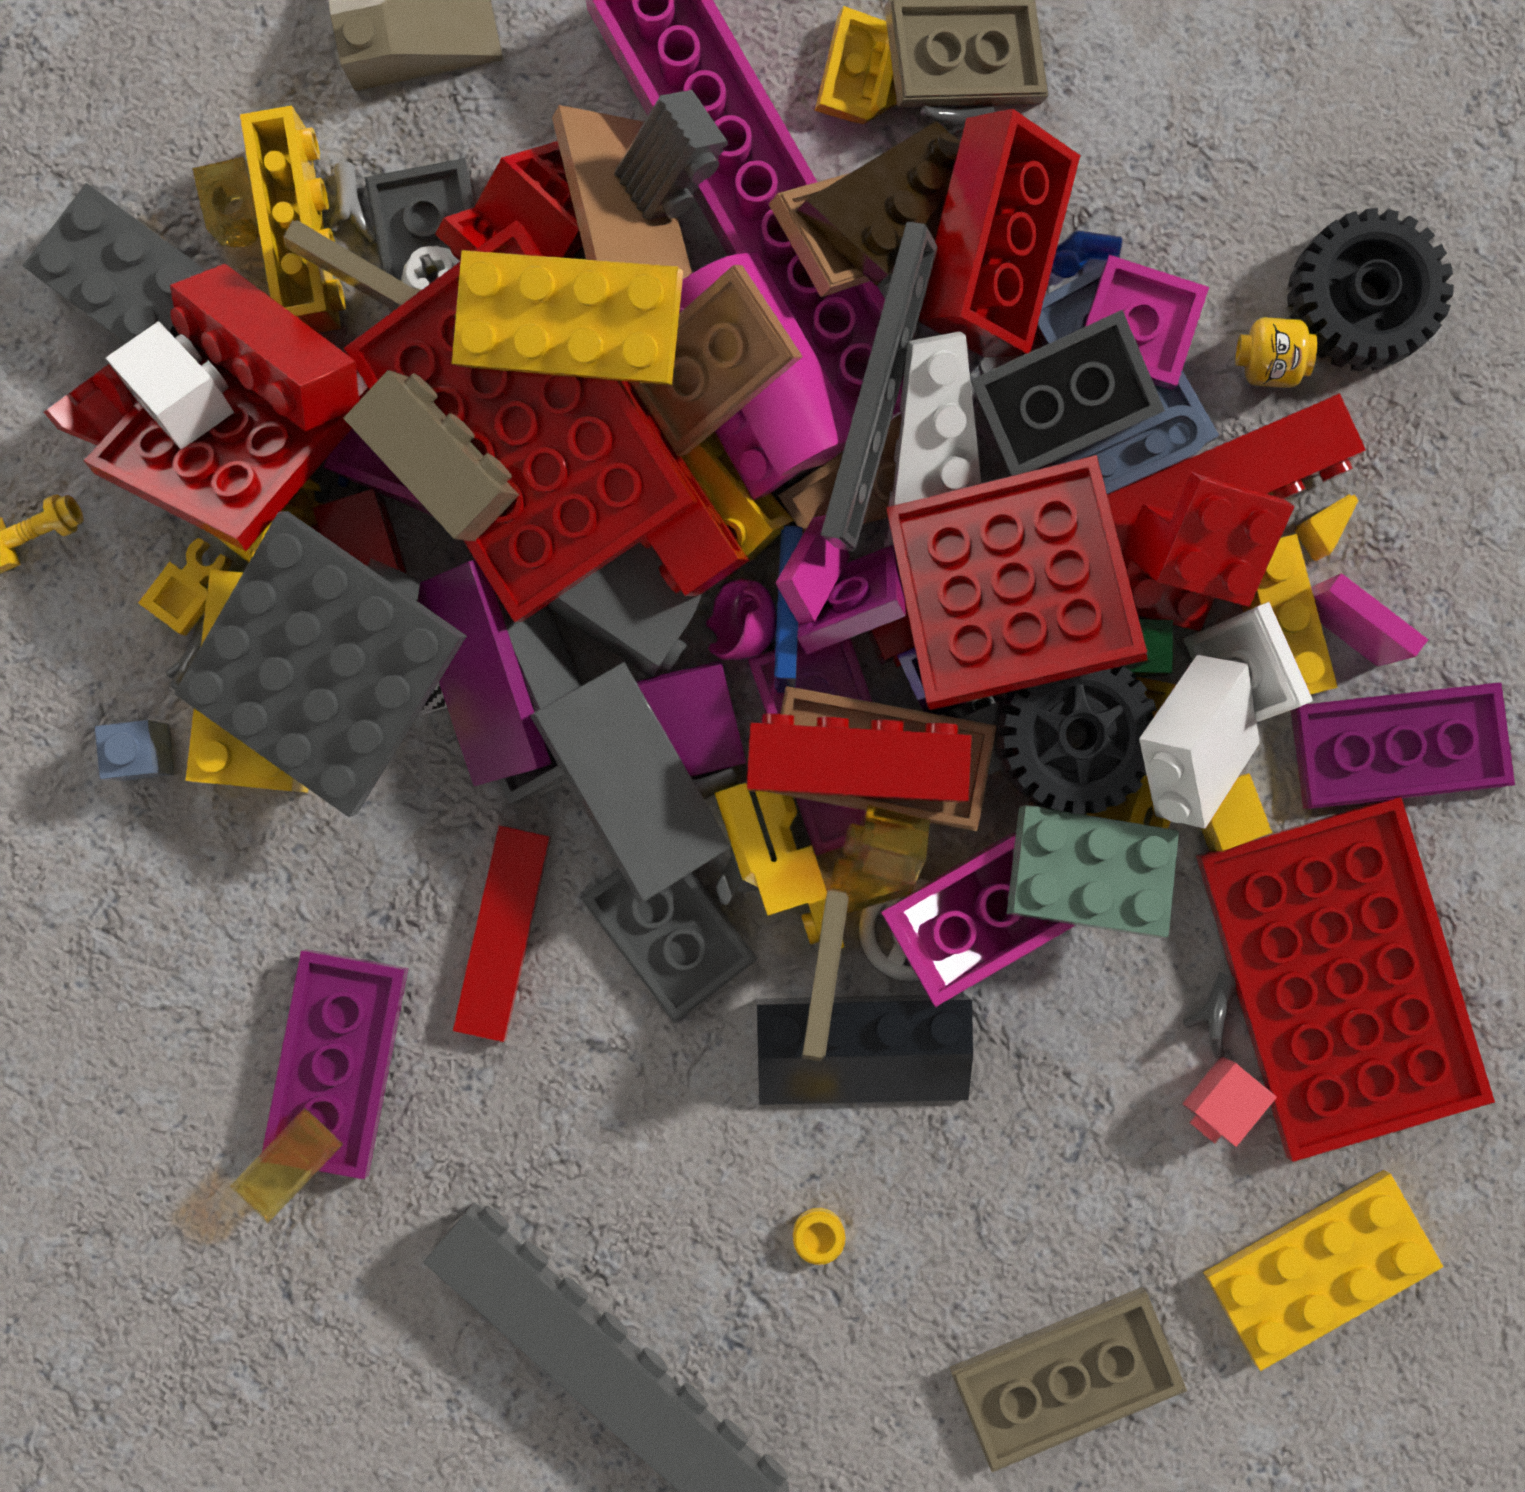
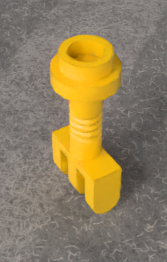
(59, 515)

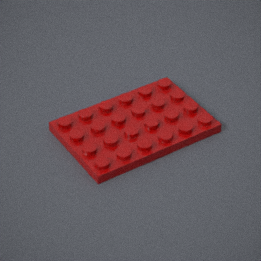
(574, 448)
(1345, 979)

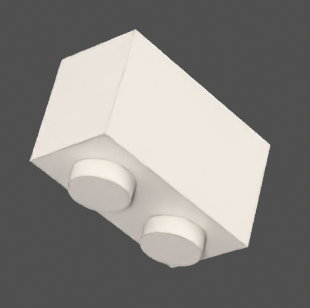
(172, 384)

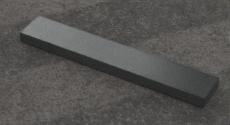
(880, 388)

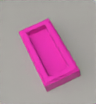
(811, 573)

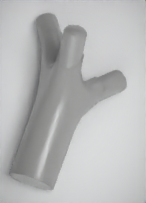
(347, 201)

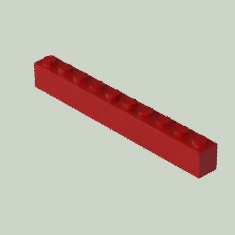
(1264, 460)

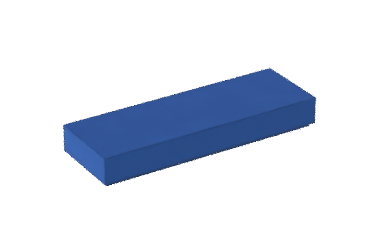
(787, 625)

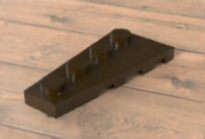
(870, 206)

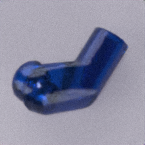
(1081, 248)

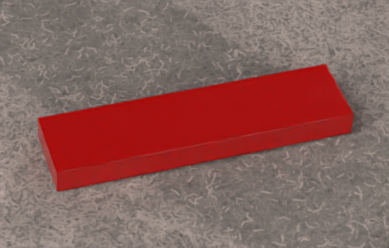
(502, 933)

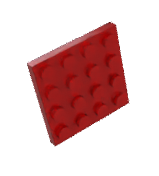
(231, 475)
(1015, 583)

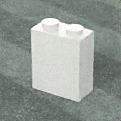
(1200, 740)

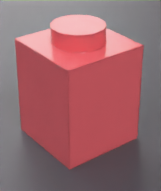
(1227, 1102)

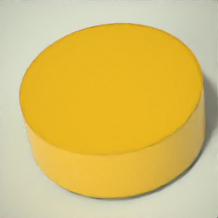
(818, 1236)

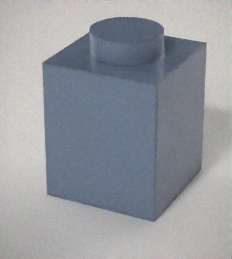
(134, 750)

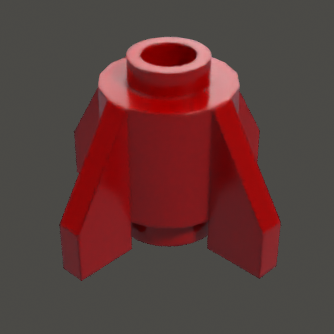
(93, 407)

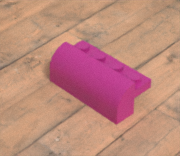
(793, 420)

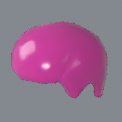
(742, 620)

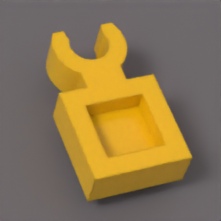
(180, 593)

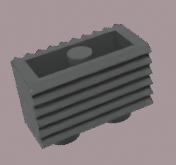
(671, 156)

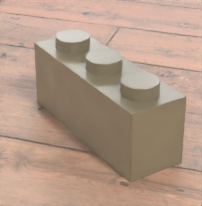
(432, 454)

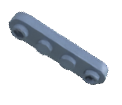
(1144, 447)

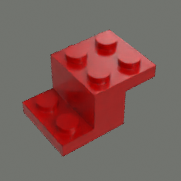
(526, 189)
(1202, 551)

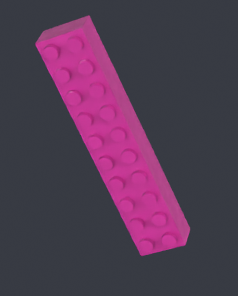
(690, 47)

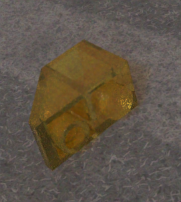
(882, 858)

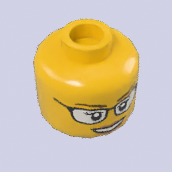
(1277, 352)

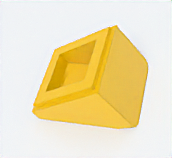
(1324, 529)

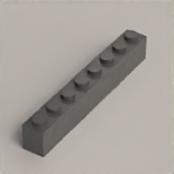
(596, 1360)

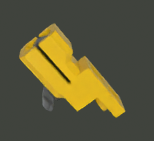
(770, 860)

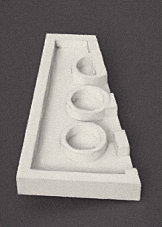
(937, 423)

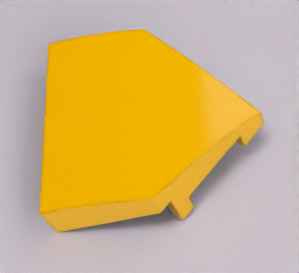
(858, 69)

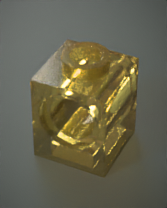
(218, 186)

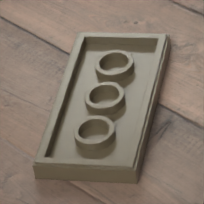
(1068, 1379)

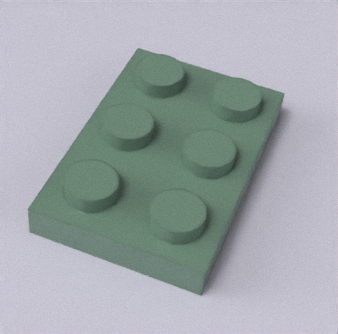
(1093, 872)

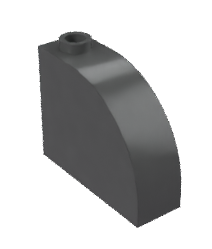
(631, 610)

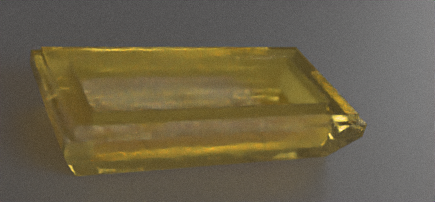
(286, 1165)

